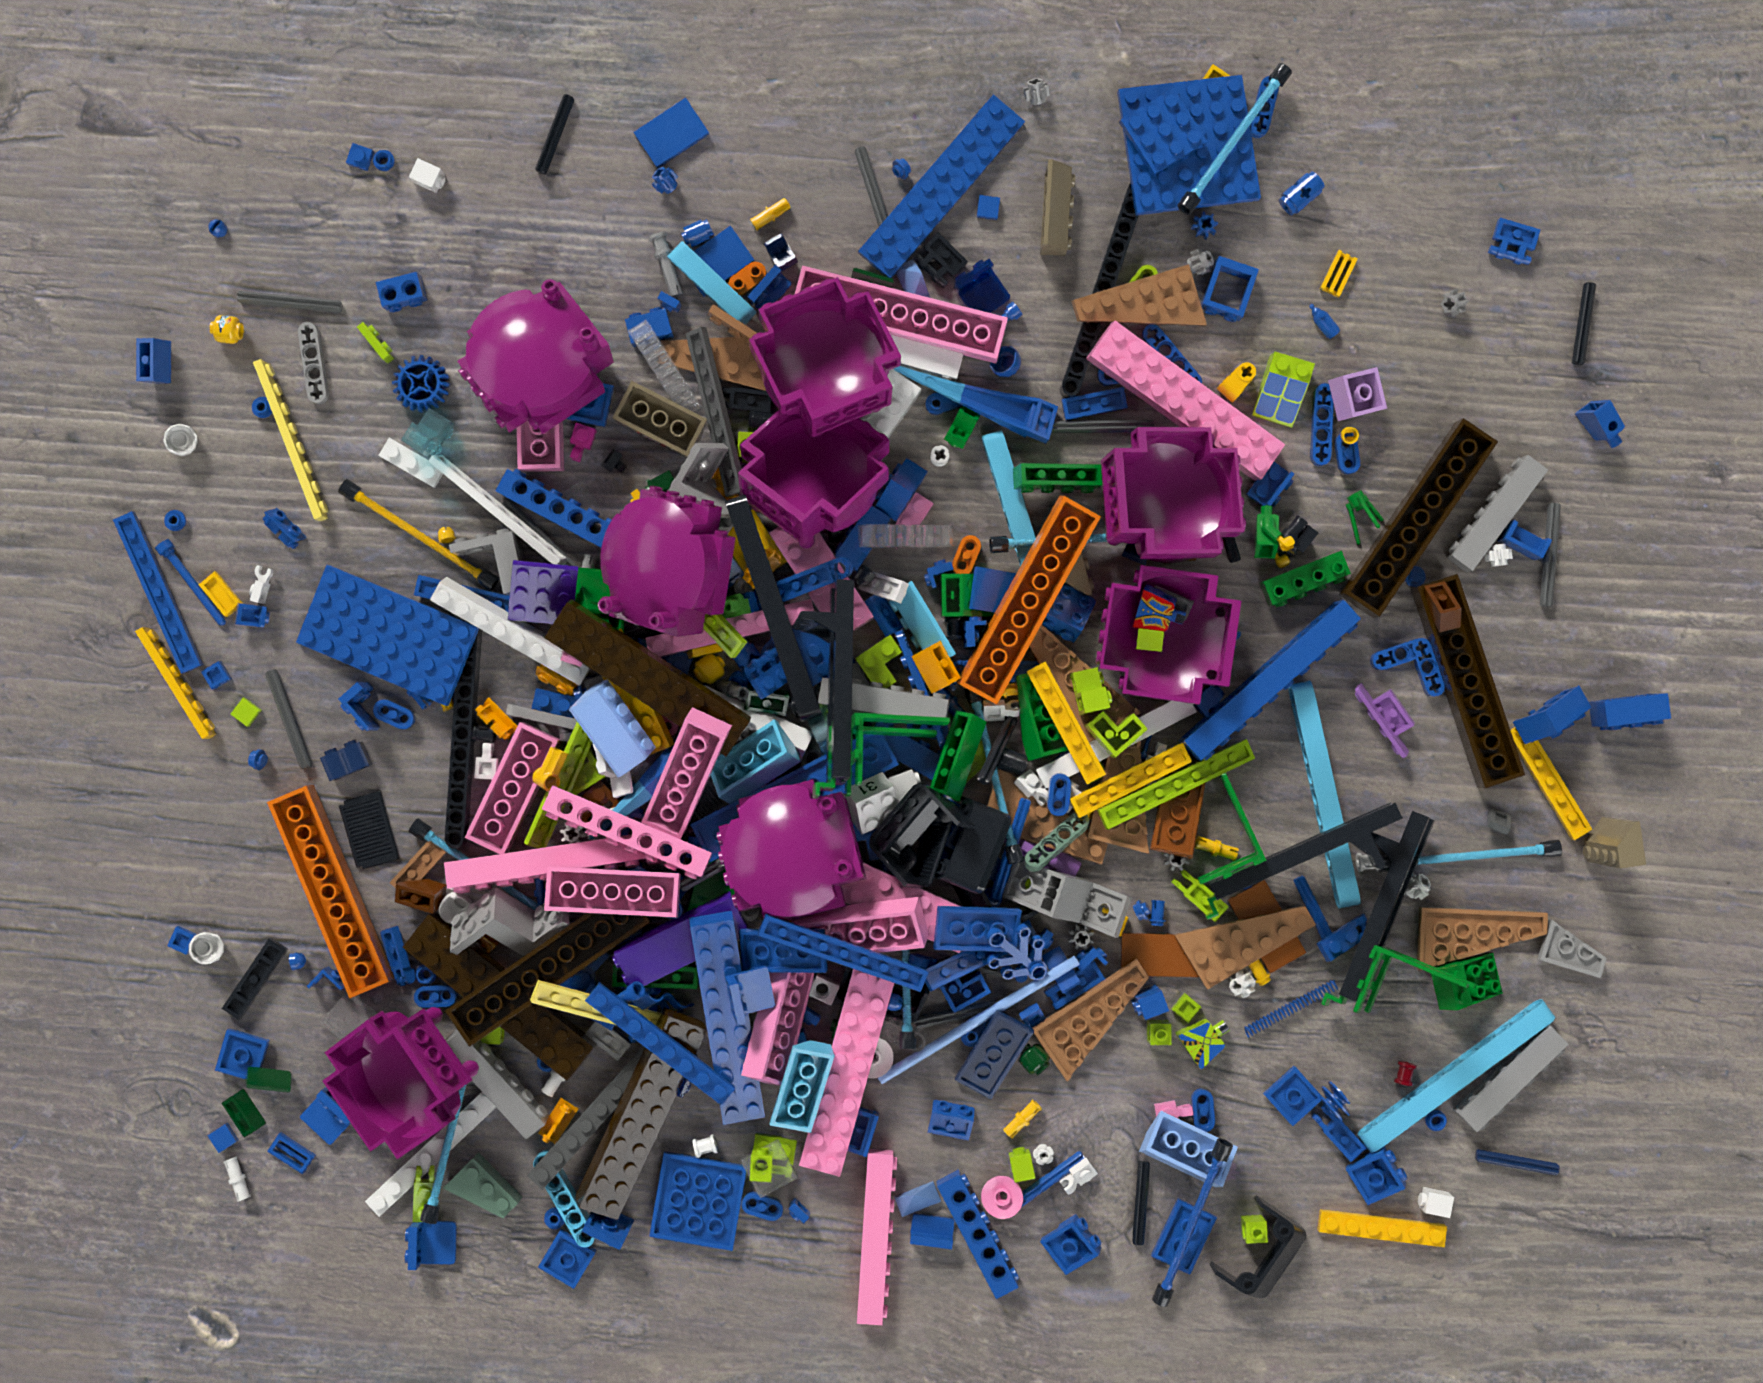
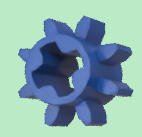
(665, 180)
(1200, 221)

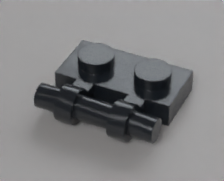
(945, 255)

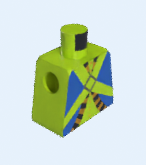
(1203, 1040)

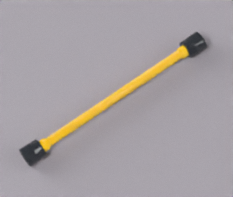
(353, 492)

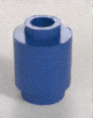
(697, 232)

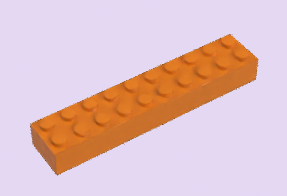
(1028, 599)
(331, 890)

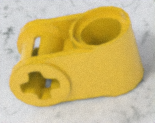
(1235, 383)

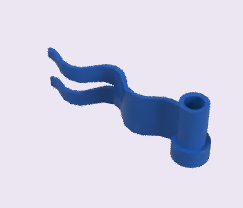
(636, 994)

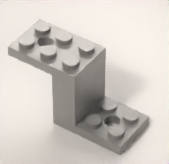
(696, 476)
(506, 547)
(1068, 898)
(506, 922)

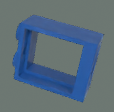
(1236, 269)

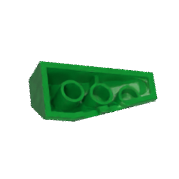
(1037, 727)

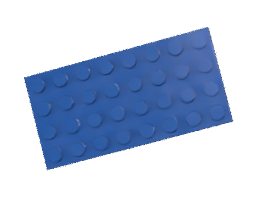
(387, 635)

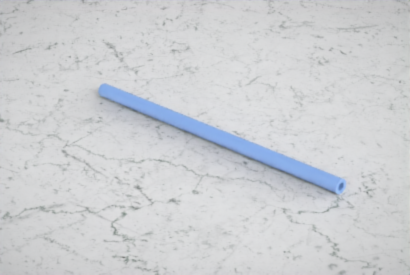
(979, 1019)

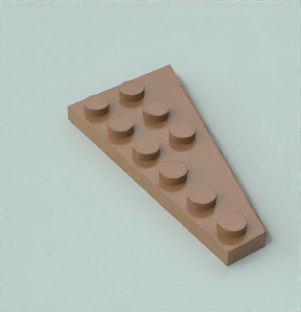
(1151, 300)
(731, 356)
(1063, 663)
(1042, 822)
(1133, 832)
(1461, 933)
(1233, 945)
(1084, 1021)

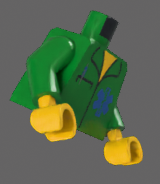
(1269, 537)

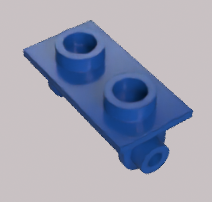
(277, 521)

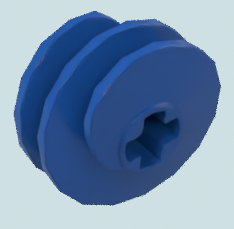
(1335, 1100)

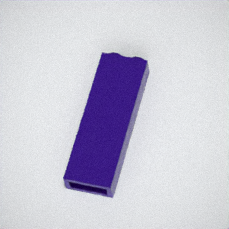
(669, 944)

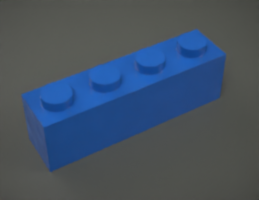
(913, 753)

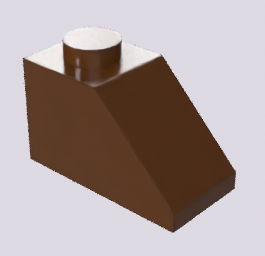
(1443, 606)
(420, 894)

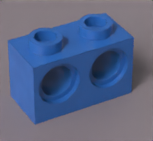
(401, 286)

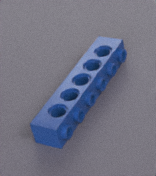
(510, 486)
(999, 1283)

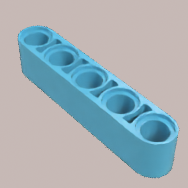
(711, 283)
(566, 1208)

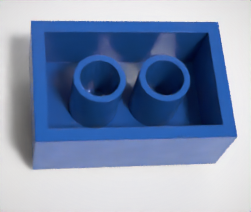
(1630, 711)

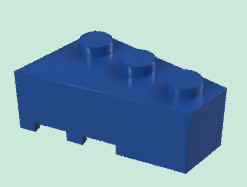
(850, 547)
(1554, 716)

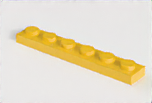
(172, 676)
(1066, 722)
(1130, 780)
(1552, 786)
(1382, 1228)

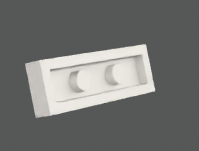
(410, 462)
(886, 588)

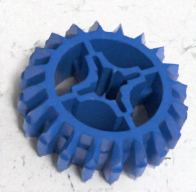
(415, 389)

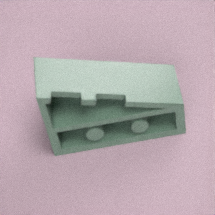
(484, 1187)

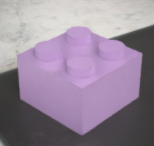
(1357, 394)

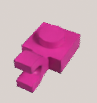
(582, 439)

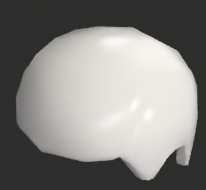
(180, 439)
(452, 905)
(206, 948)

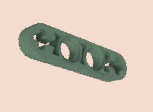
(1054, 839)

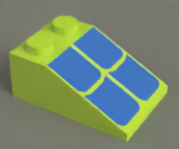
(1282, 389)

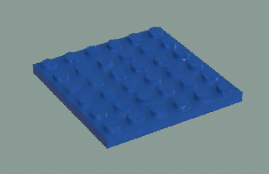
(1218, 110)

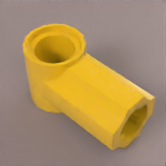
(549, 772)

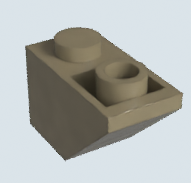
(1078, 577)

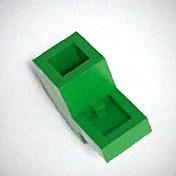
(962, 427)

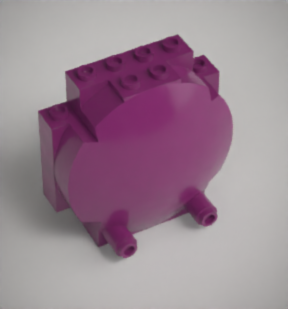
(825, 356)
(534, 358)
(811, 480)
(1172, 494)
(666, 562)
(1191, 653)
(790, 852)
(398, 1079)

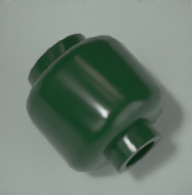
(1034, 1059)

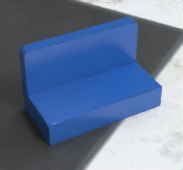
(932, 1231)

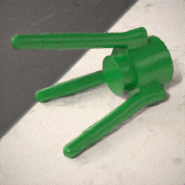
(1360, 501)

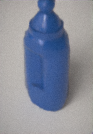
(1324, 322)

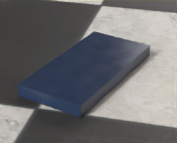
(994, 1054)

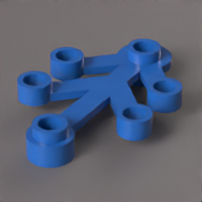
(1018, 955)

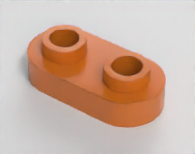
(747, 278)
(965, 555)

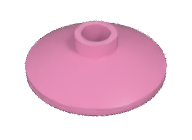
(998, 1206)

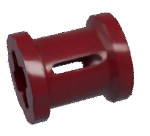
(1405, 1073)

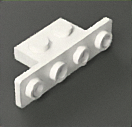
(620, 786)

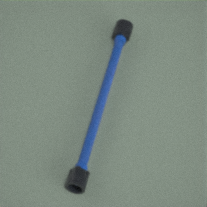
(1220, 1153)

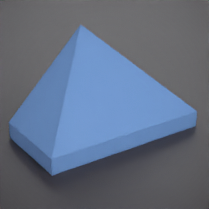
(912, 279)
(917, 1199)

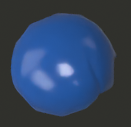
(1007, 363)

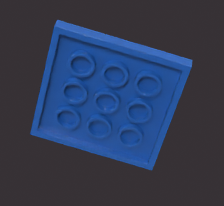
(698, 1201)

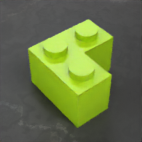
(876, 657)
(1089, 691)
(1112, 737)

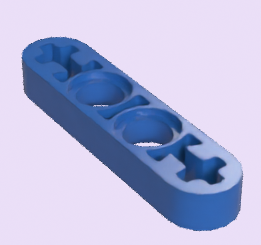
(1175, 354)
(1317, 424)

